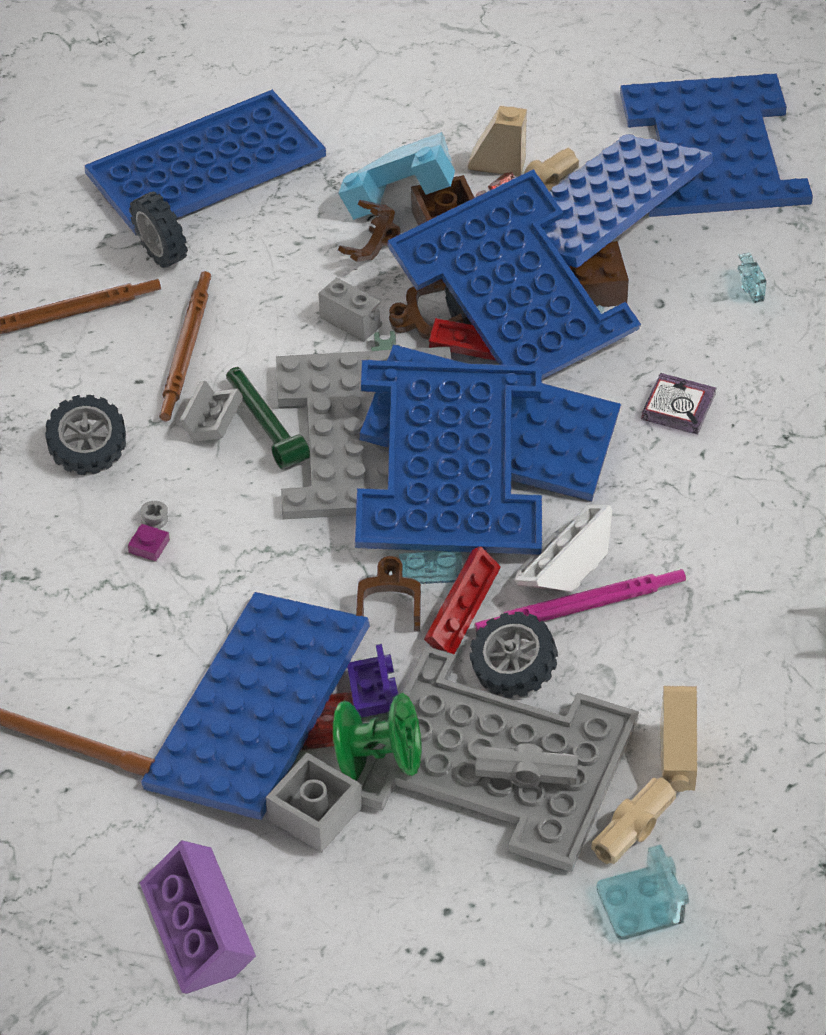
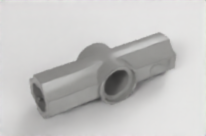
(526, 765)

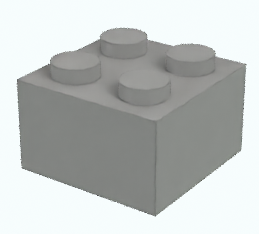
(314, 802)

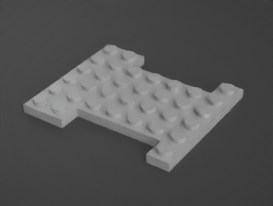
(335, 417)
(458, 718)

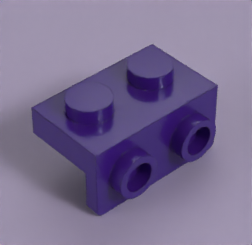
(371, 685)

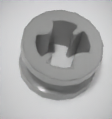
(154, 507)

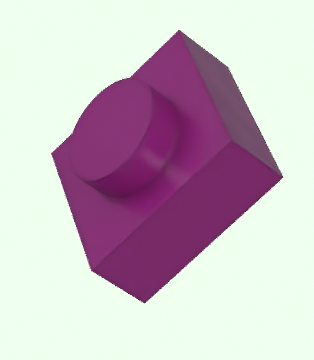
(148, 542)

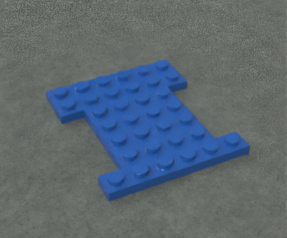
(725, 120)
(512, 277)
(449, 460)

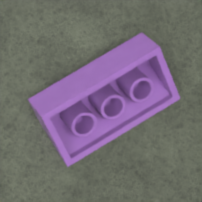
(196, 917)

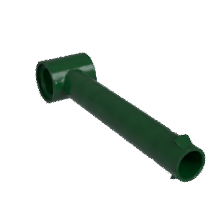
(286, 449)

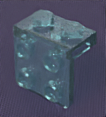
(644, 897)

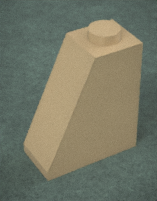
(502, 143)
(679, 737)

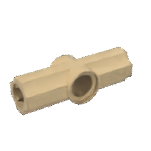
(555, 167)
(633, 820)

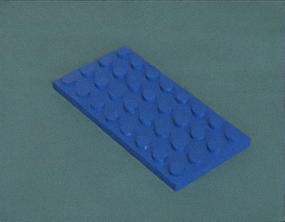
(208, 157)
(617, 192)
(554, 438)
(256, 705)

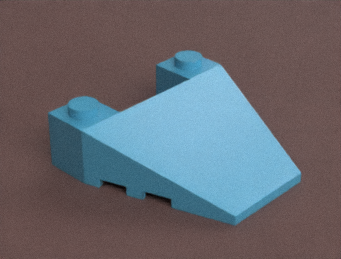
(424, 158)

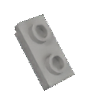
(210, 412)

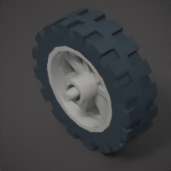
(158, 229)
(84, 409)
(500, 633)

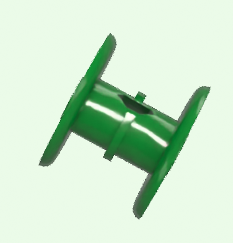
(356, 739)

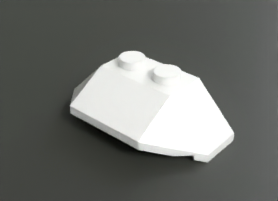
(569, 552)

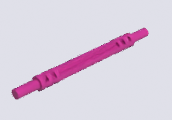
(597, 597)

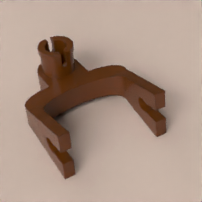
(384, 231)
(407, 317)
(390, 583)

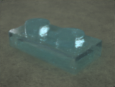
(432, 566)

